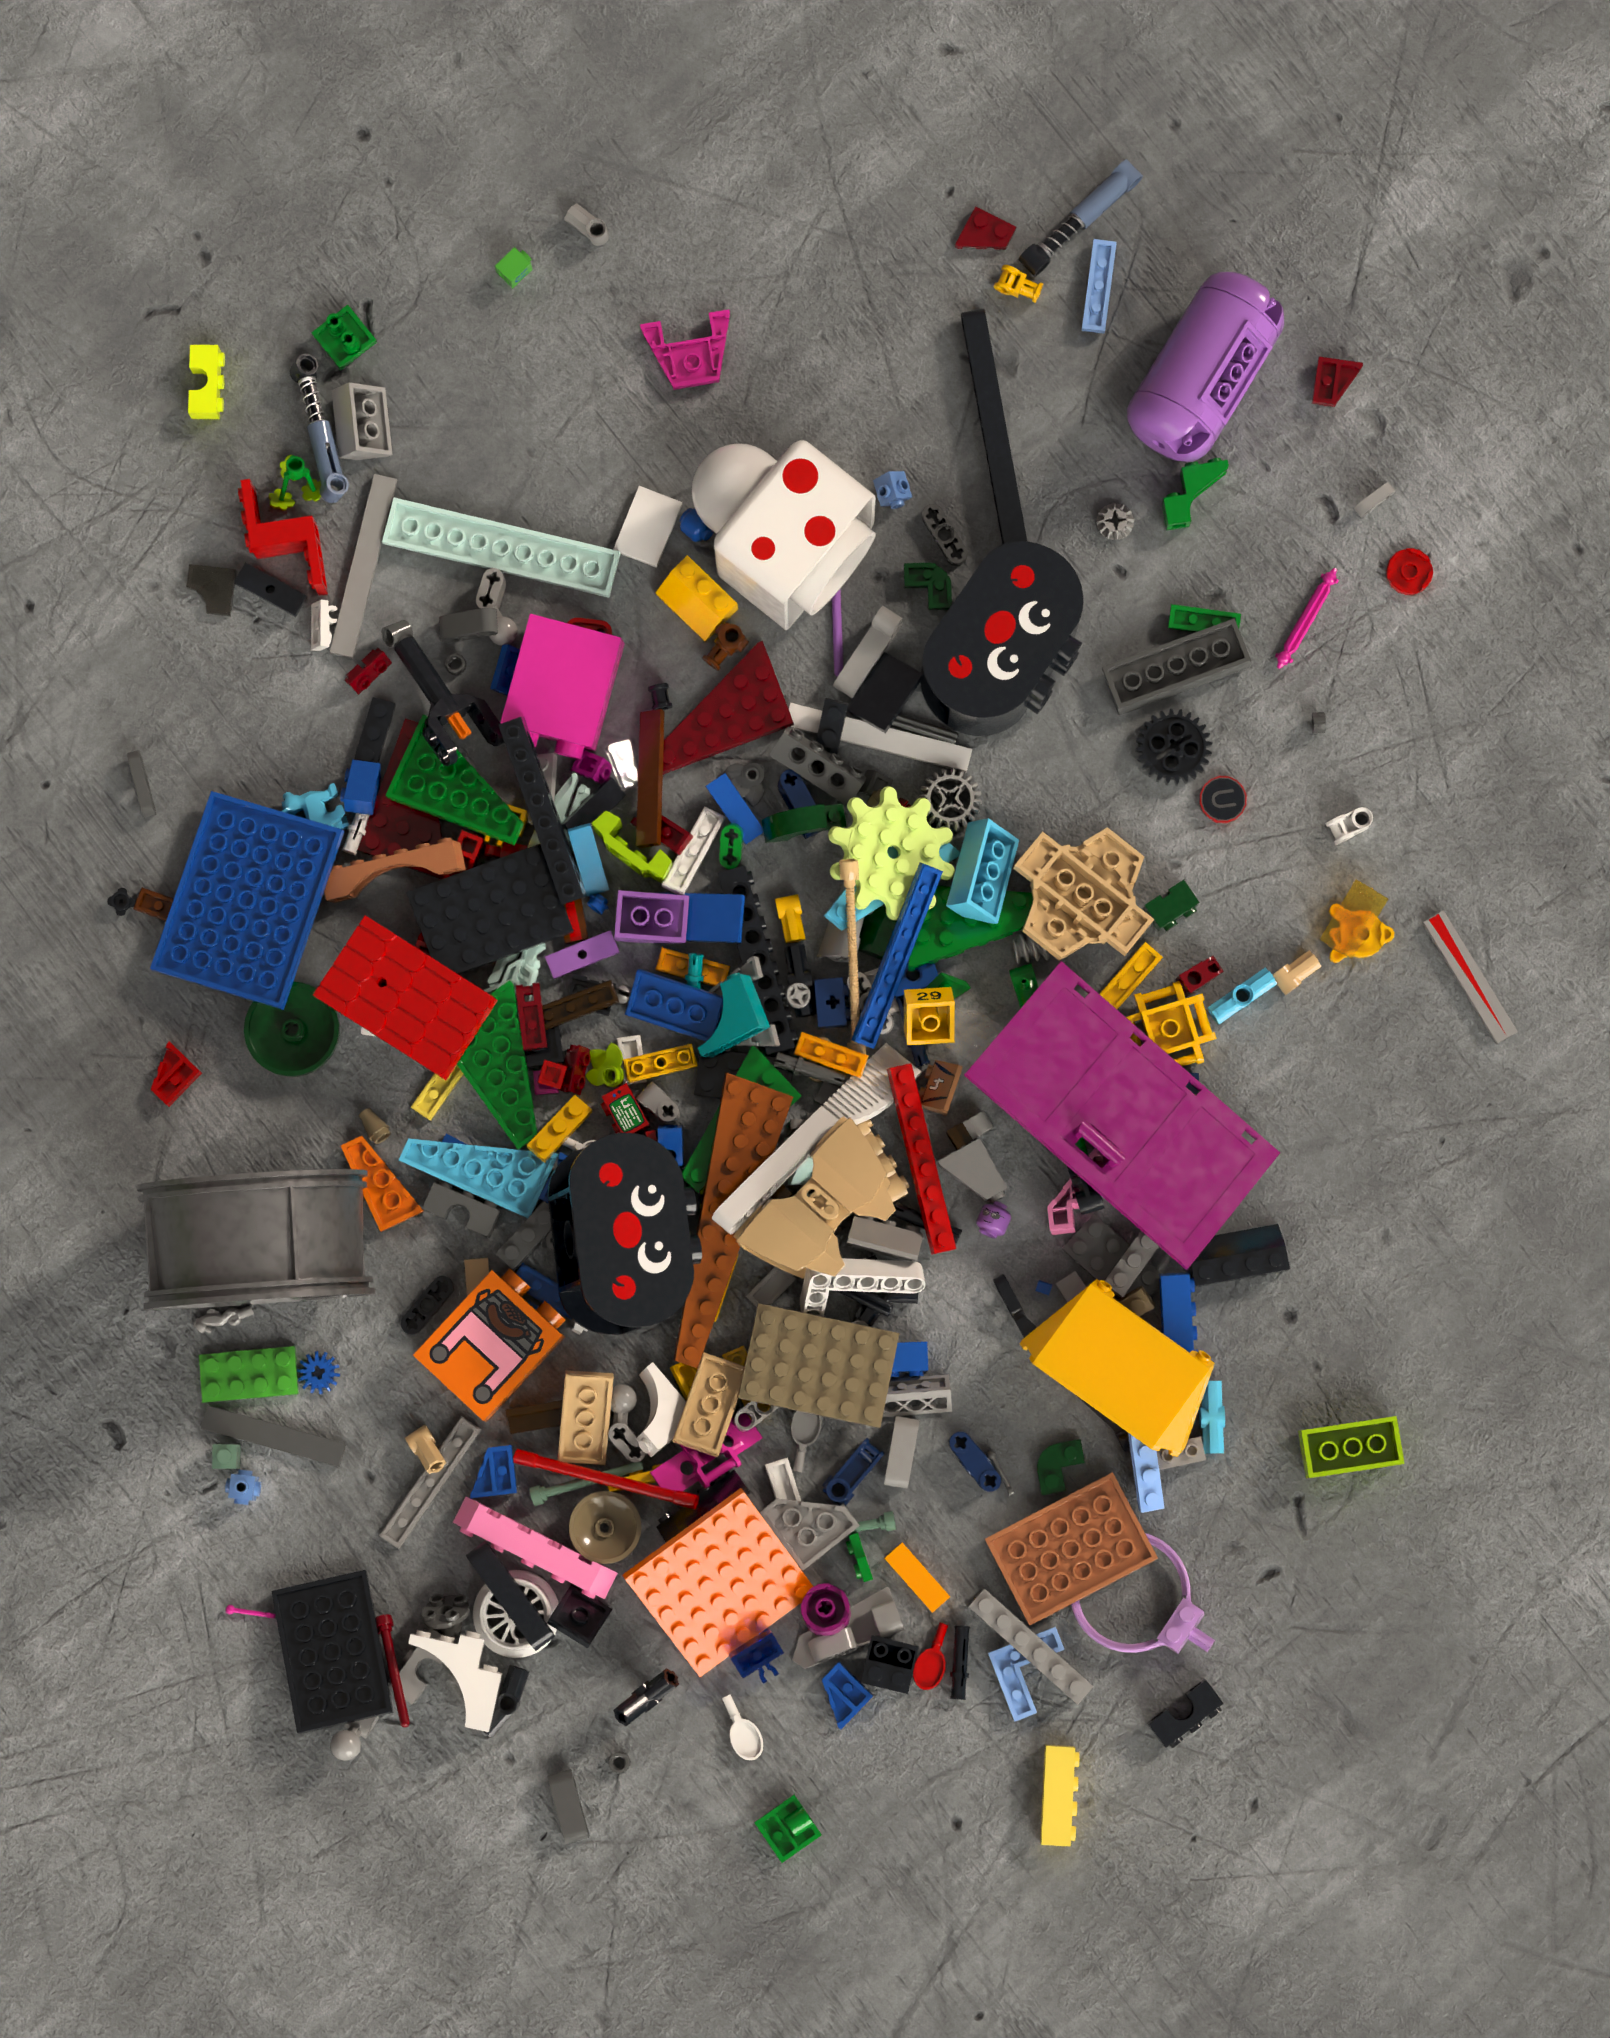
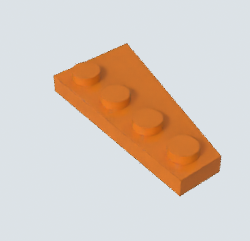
(384, 1193)

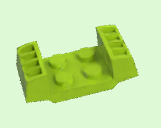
(607, 827)

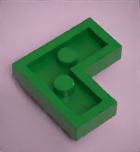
(861, 1568)

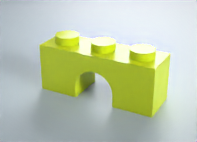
(206, 401)

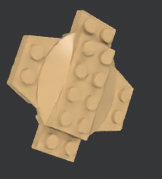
(1083, 894)

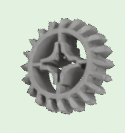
(963, 784)

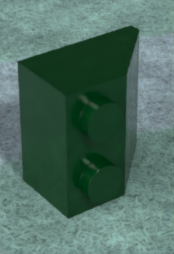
(876, 933)

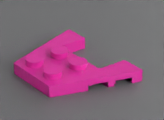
(694, 360)

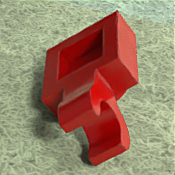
(497, 852)

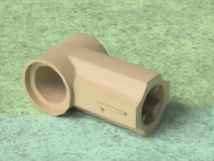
(1291, 975)
(424, 1446)

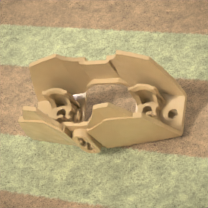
(801, 1229)

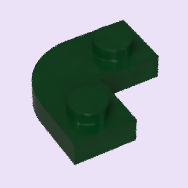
(931, 577)
(1052, 1460)

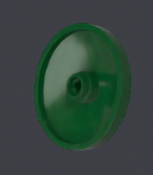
(295, 1038)

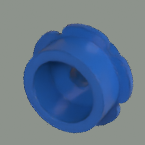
(598, 903)

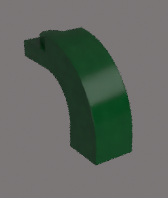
(802, 820)

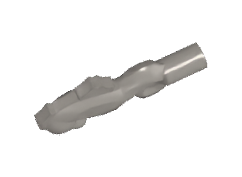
(213, 1318)

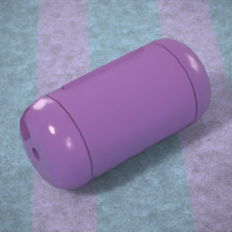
(1205, 366)

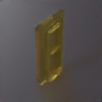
(1353, 919)

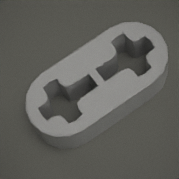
(1374, 499)

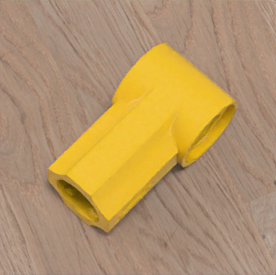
(790, 914)

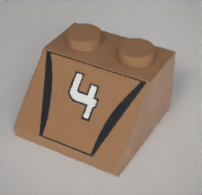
(940, 1087)

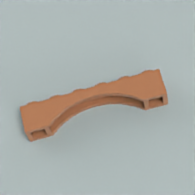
(349, 881)

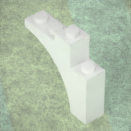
(463, 1659)

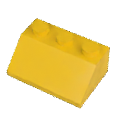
(696, 598)

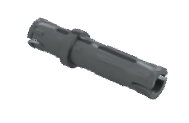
(809, 1069)

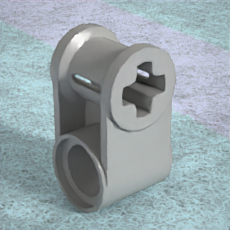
(655, 1101)

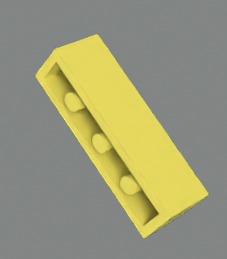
(1058, 1795)

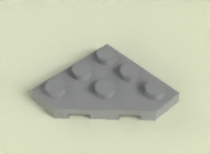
(808, 1527)

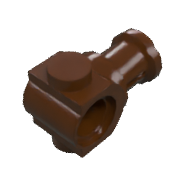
(723, 646)

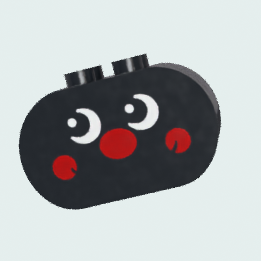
(1003, 640)
(622, 1234)

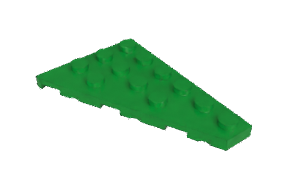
(451, 792)
(949, 934)
(499, 1070)

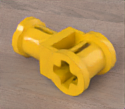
(1017, 284)

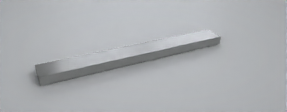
(363, 566)

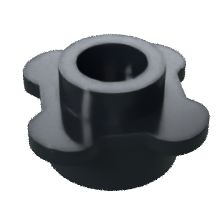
(114, 901)

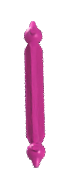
(1306, 618)

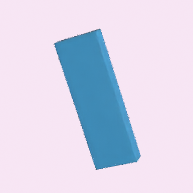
(588, 859)

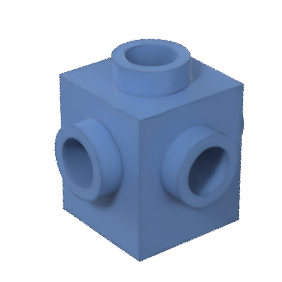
(892, 489)
(252, 1488)

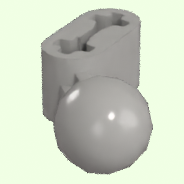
(506, 627)
(622, 1403)
(346, 1743)

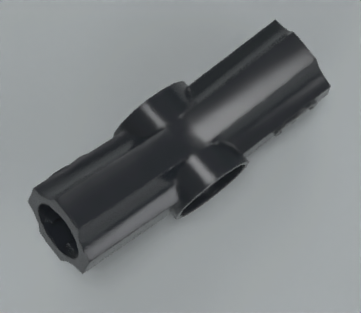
(513, 1688)

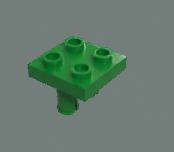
(344, 337)

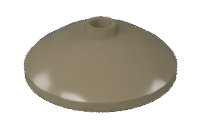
(615, 1512)

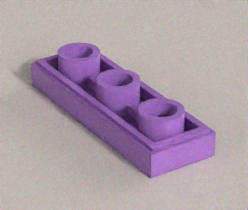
(567, 959)

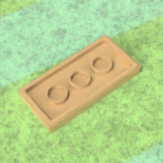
(710, 1405)
(585, 1417)

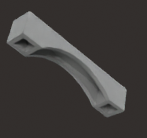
(1030, 1646)

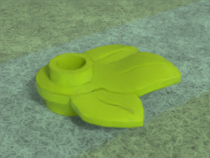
(603, 1066)

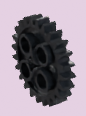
(1186, 763)

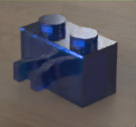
(756, 1654)

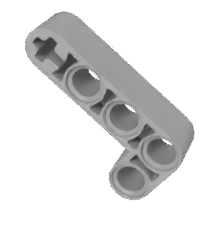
(875, 642)

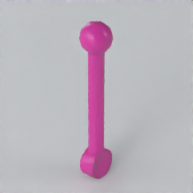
(230, 1609)

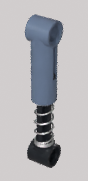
(1120, 181)
(319, 431)

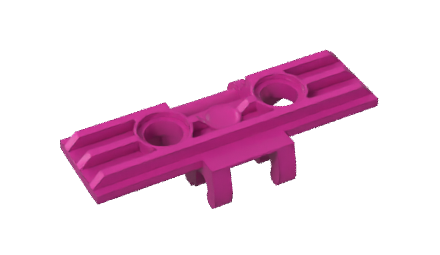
(669, 1473)

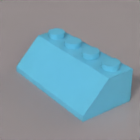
(982, 871)

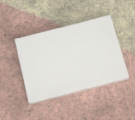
(648, 526)

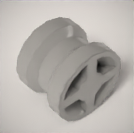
(798, 991)

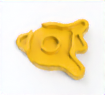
(1374, 940)

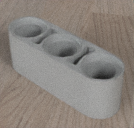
(901, 1452)

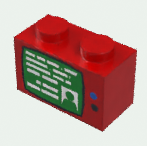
(624, 1110)

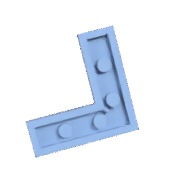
(1007, 1666)

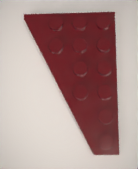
(734, 713)
(395, 824)

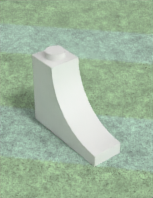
(665, 1411)

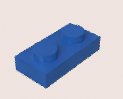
(505, 669)

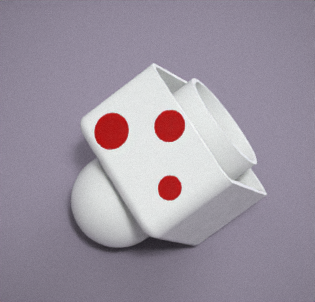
(783, 526)

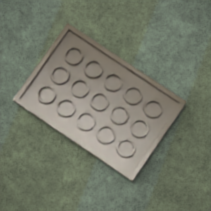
(818, 1365)

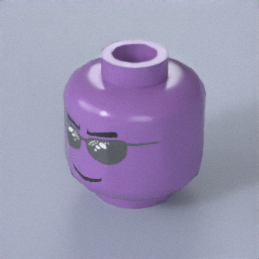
(993, 1219)

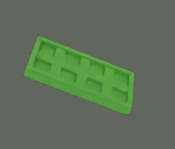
(248, 1374)

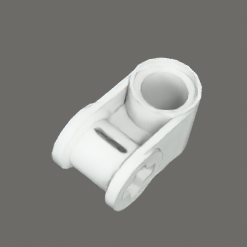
(1348, 825)

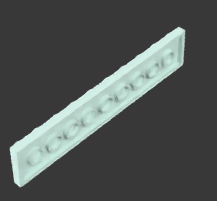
(501, 547)

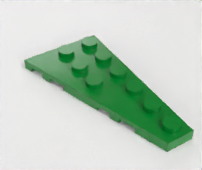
(755, 1069)

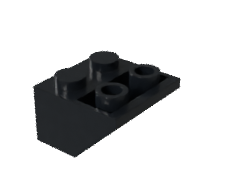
(889, 1664)

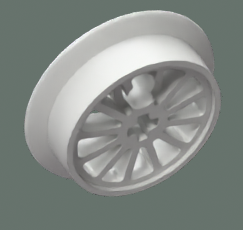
(521, 1647)

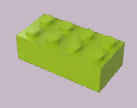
(1351, 1447)

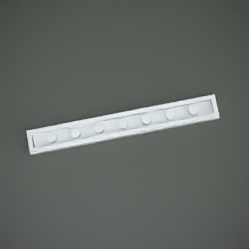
(892, 742)

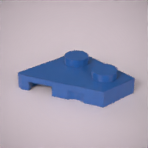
(496, 1473)
(845, 1693)

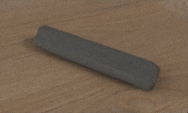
(925, 729)

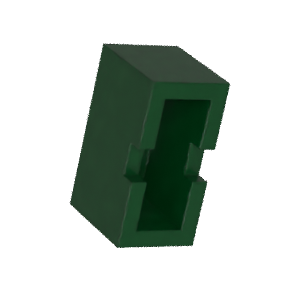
(1167, 910)

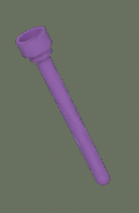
(837, 633)

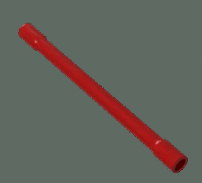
(676, 1497)

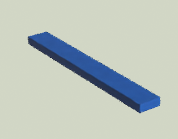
(897, 955)

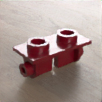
(361, 678)
(578, 1059)

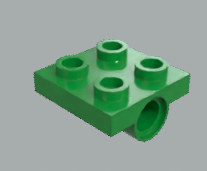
(788, 1828)

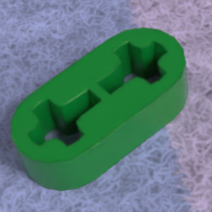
(725, 846)

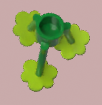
(294, 469)

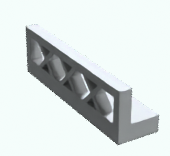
(918, 1388)

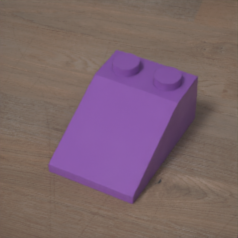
(651, 917)

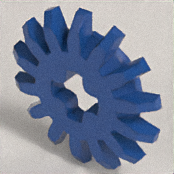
(327, 1377)

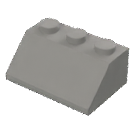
(361, 421)
(885, 1238)

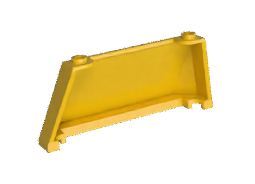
(1122, 1367)

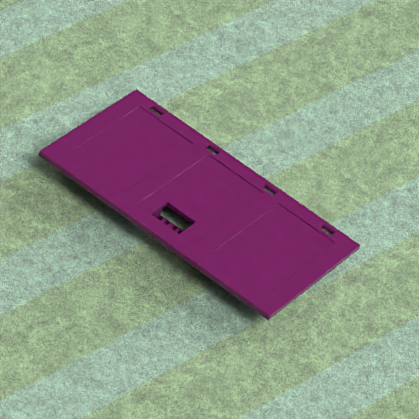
(1171, 1154)

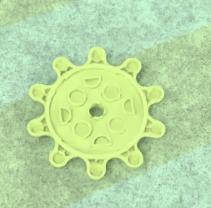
(884, 827)

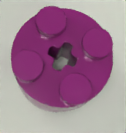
(812, 1608)

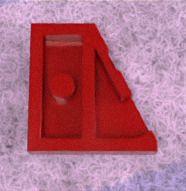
(174, 1075)

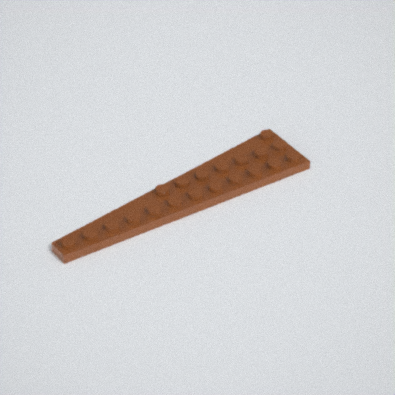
(743, 1139)

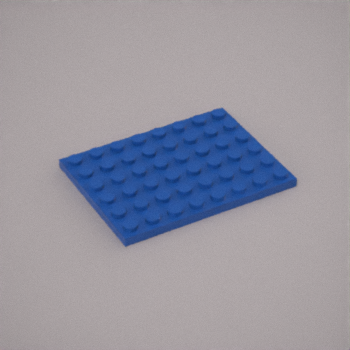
(247, 900)

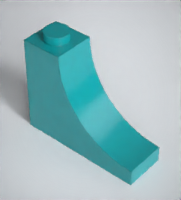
(740, 1017)

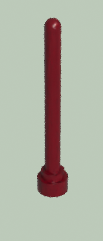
(385, 1625)

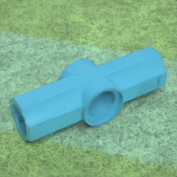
(1254, 987)
(1212, 1418)

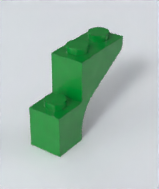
(1194, 480)

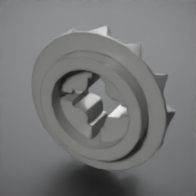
(1107, 529)

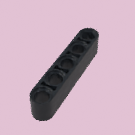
(510, 1595)

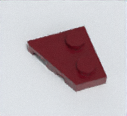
(985, 232)
(1333, 379)

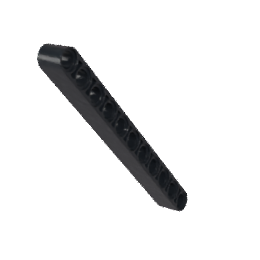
(993, 426)

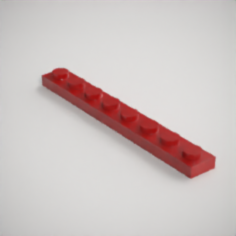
(921, 1159)

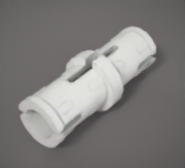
(352, 845)

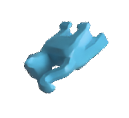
(314, 807)

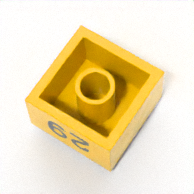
(929, 1016)

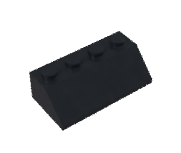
(1241, 1256)

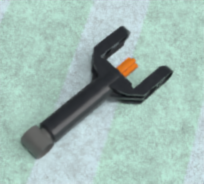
(444, 706)

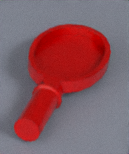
(931, 1662)

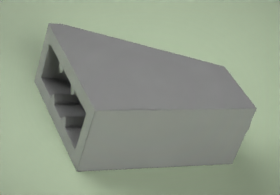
(975, 1170)

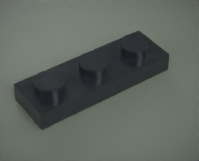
(375, 730)

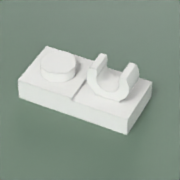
(320, 623)

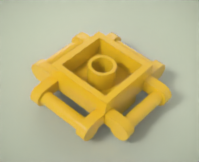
(1172, 1024)

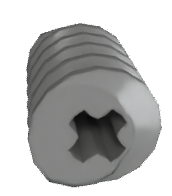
(1028, 948)

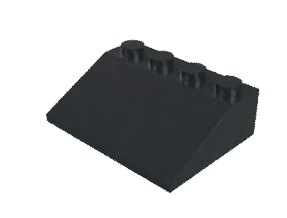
(727, 1484)

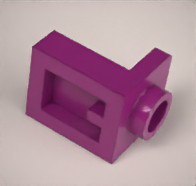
(592, 767)

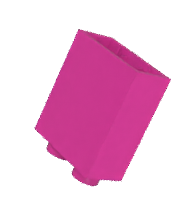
(563, 683)

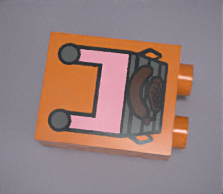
(491, 1343)

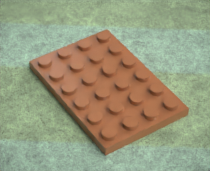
(1071, 1549)

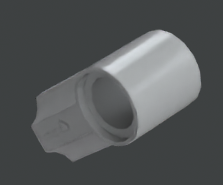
(586, 224)

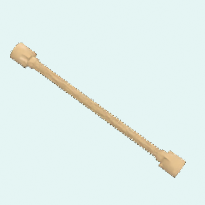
(850, 873)

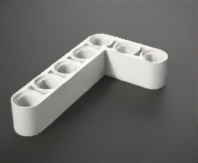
(860, 1275)

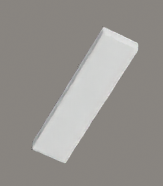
(688, 862)

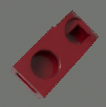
(1199, 975)

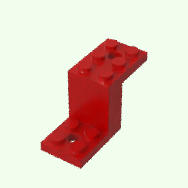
(282, 537)

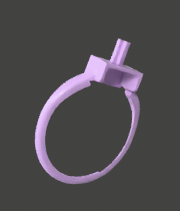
(1178, 1628)

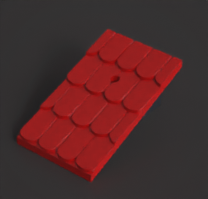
(405, 997)

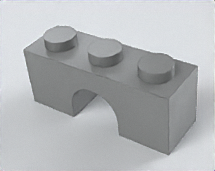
(411, 1682)

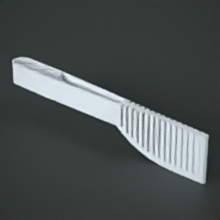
(857, 1099)

